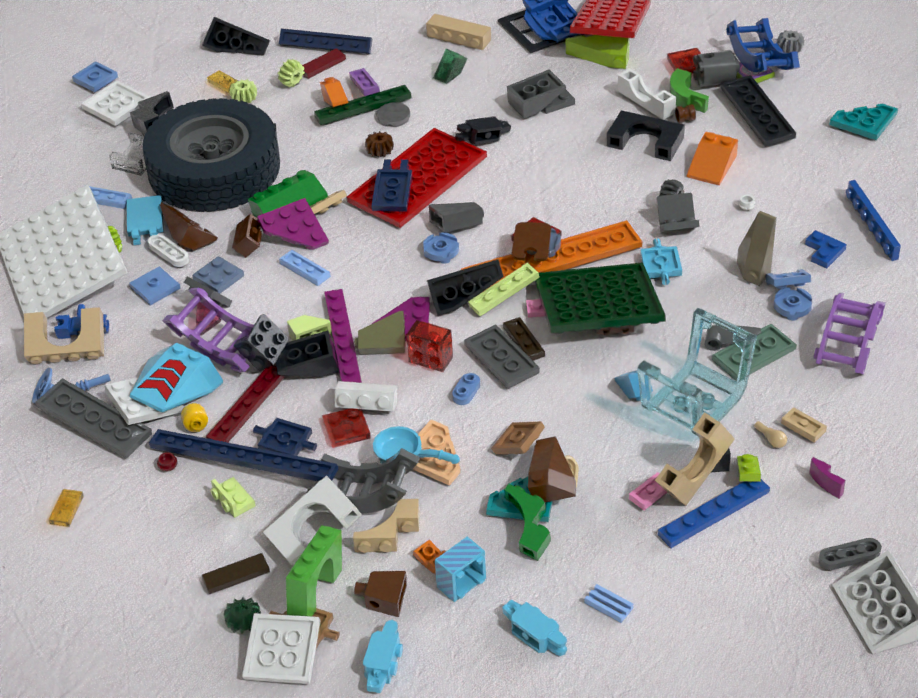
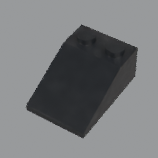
(309, 357)

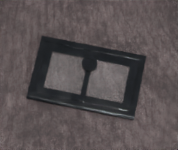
(523, 34)

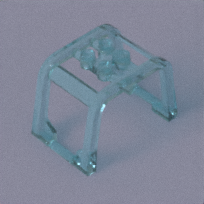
(695, 399)

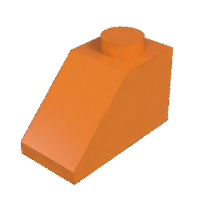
(333, 92)

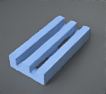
(611, 601)

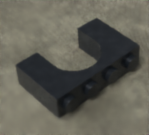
(630, 124)

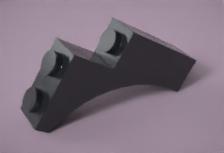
(151, 110)

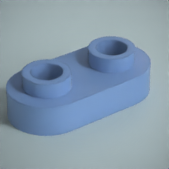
(466, 389)

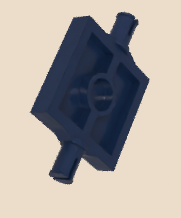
(285, 437)

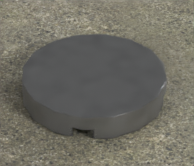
(393, 114)

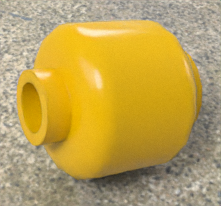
(194, 417)

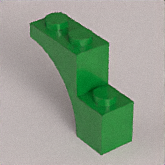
(532, 508)

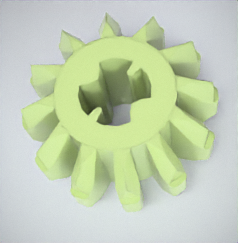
(290, 73)
(243, 91)

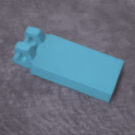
(144, 217)

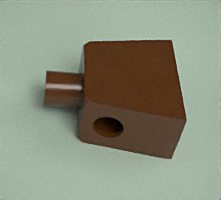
(383, 591)

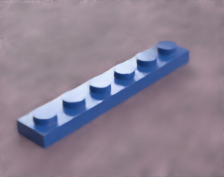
(873, 220)
(712, 512)

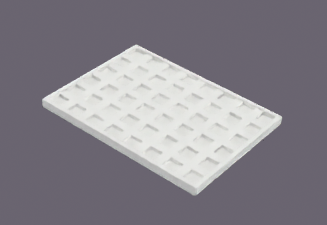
(60, 254)

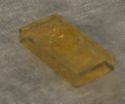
(221, 80)
(66, 507)

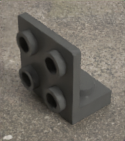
(676, 212)

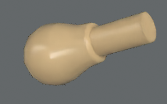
(775, 437)

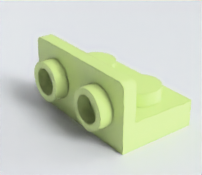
(232, 496)

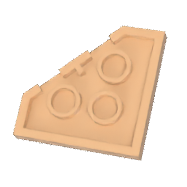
(437, 437)

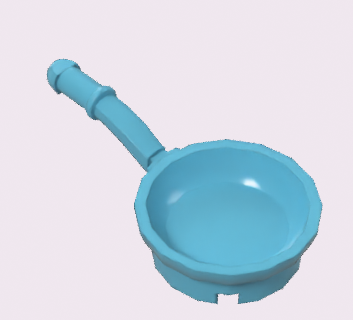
(392, 439)

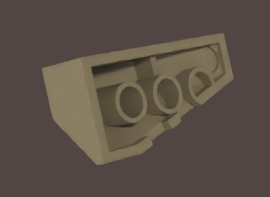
(756, 249)

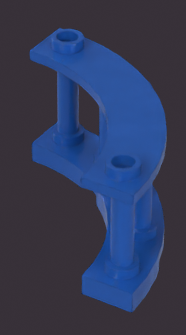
(757, 61)

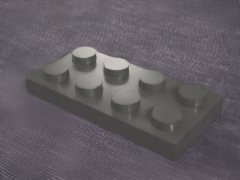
(502, 356)

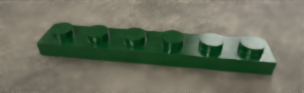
(362, 104)

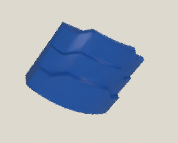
(550, 18)

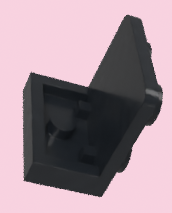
(262, 344)

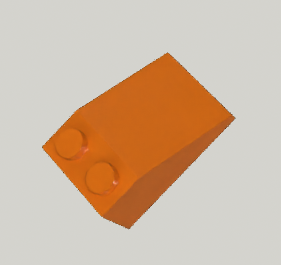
(713, 158)

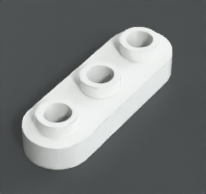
(168, 250)

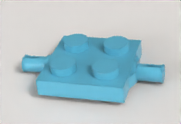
(661, 261)

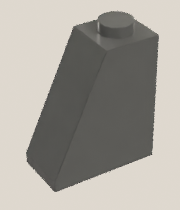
(455, 215)

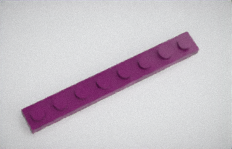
(342, 336)

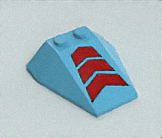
(175, 378)

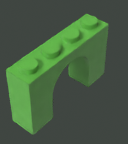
(319, 561)

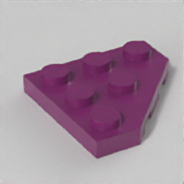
(294, 224)
(414, 309)

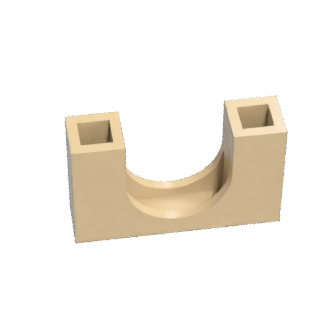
(87, 345)
(713, 445)

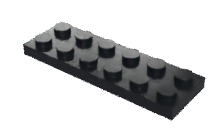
(758, 110)

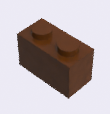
(247, 236)

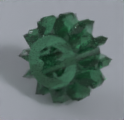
(240, 614)

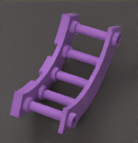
(874, 315)
(210, 348)

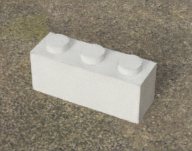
(366, 396)

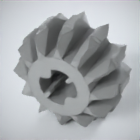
(790, 41)

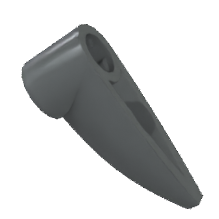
(717, 336)

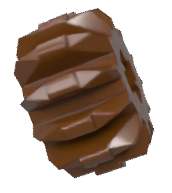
(379, 144)

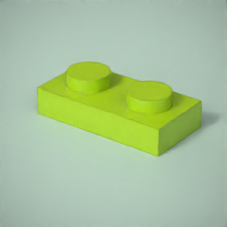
(748, 468)

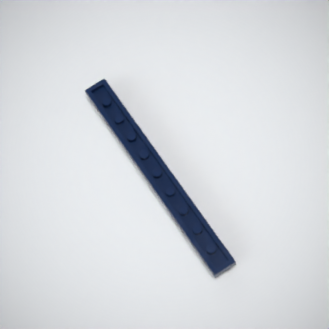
(243, 455)

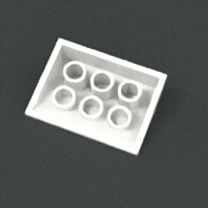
(881, 603)

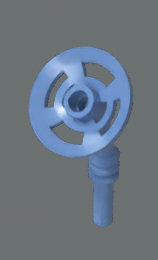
(45, 384)

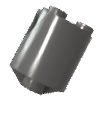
(715, 68)

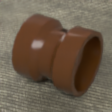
(685, 113)

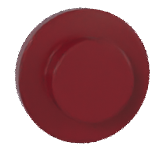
(167, 461)

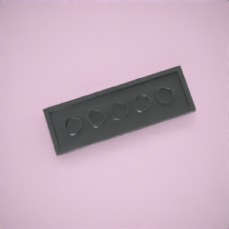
(93, 418)

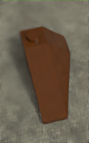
(185, 230)

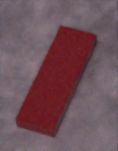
(323, 63)

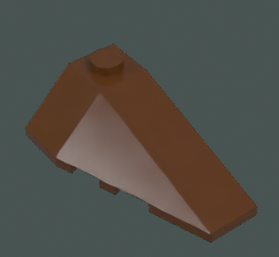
(550, 472)

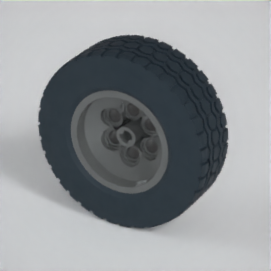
(211, 154)

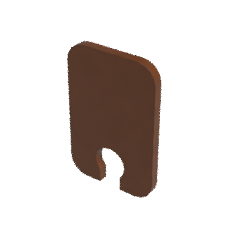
(531, 237)

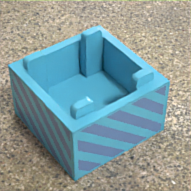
(460, 569)

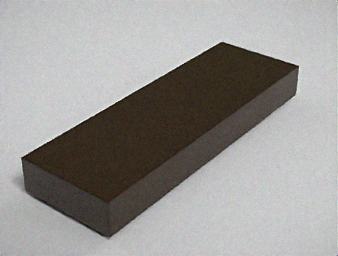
(524, 338)
(235, 573)

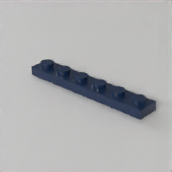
(325, 41)

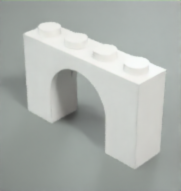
(321, 498)

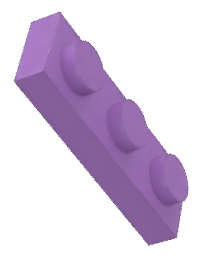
(364, 82)

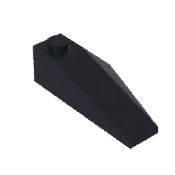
(233, 39)
(457, 288)

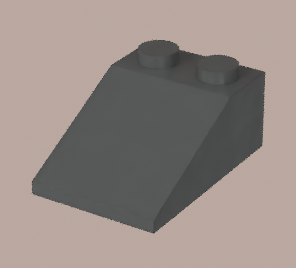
(534, 93)

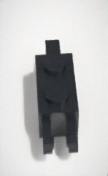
(482, 130)

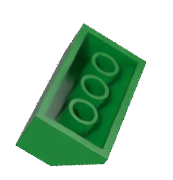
(291, 189)

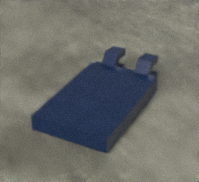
(392, 187)

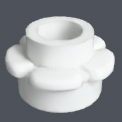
(746, 202)

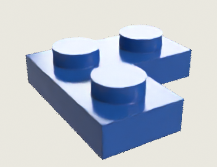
(827, 248)

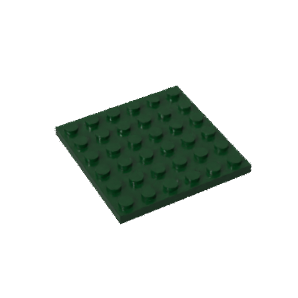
(599, 298)

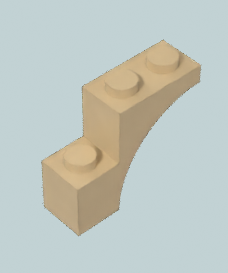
(385, 536)

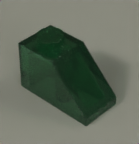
(450, 66)

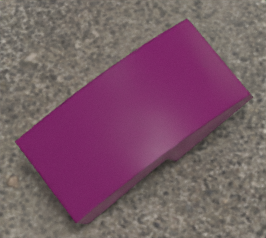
(824, 478)

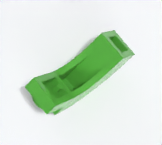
(679, 87)

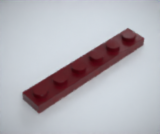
(246, 405)

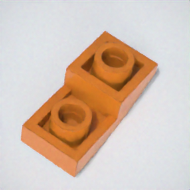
(427, 554)

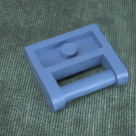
(781, 281)

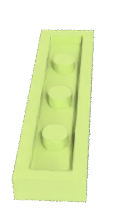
(503, 289)

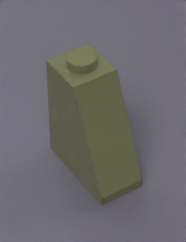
(383, 336)

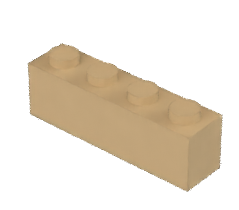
(458, 31)

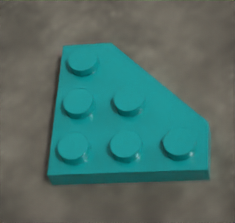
(864, 120)
(501, 507)

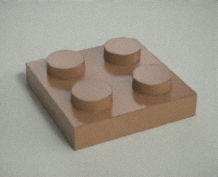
(518, 438)

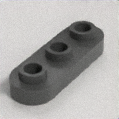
(837, 556)

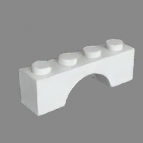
(633, 87)

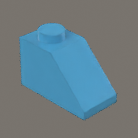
(629, 384)

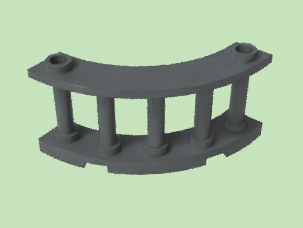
(371, 473)

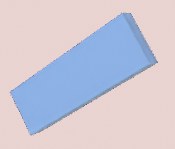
(110, 197)
(304, 267)

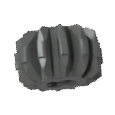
(671, 187)

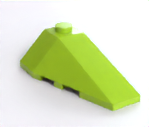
(603, 50)

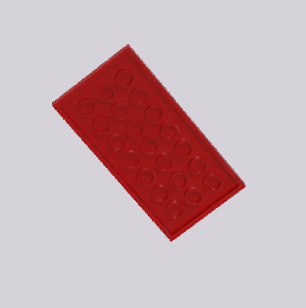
(610, 17)
(435, 164)

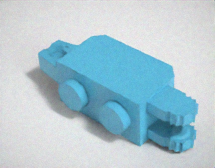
(535, 628)
(382, 657)

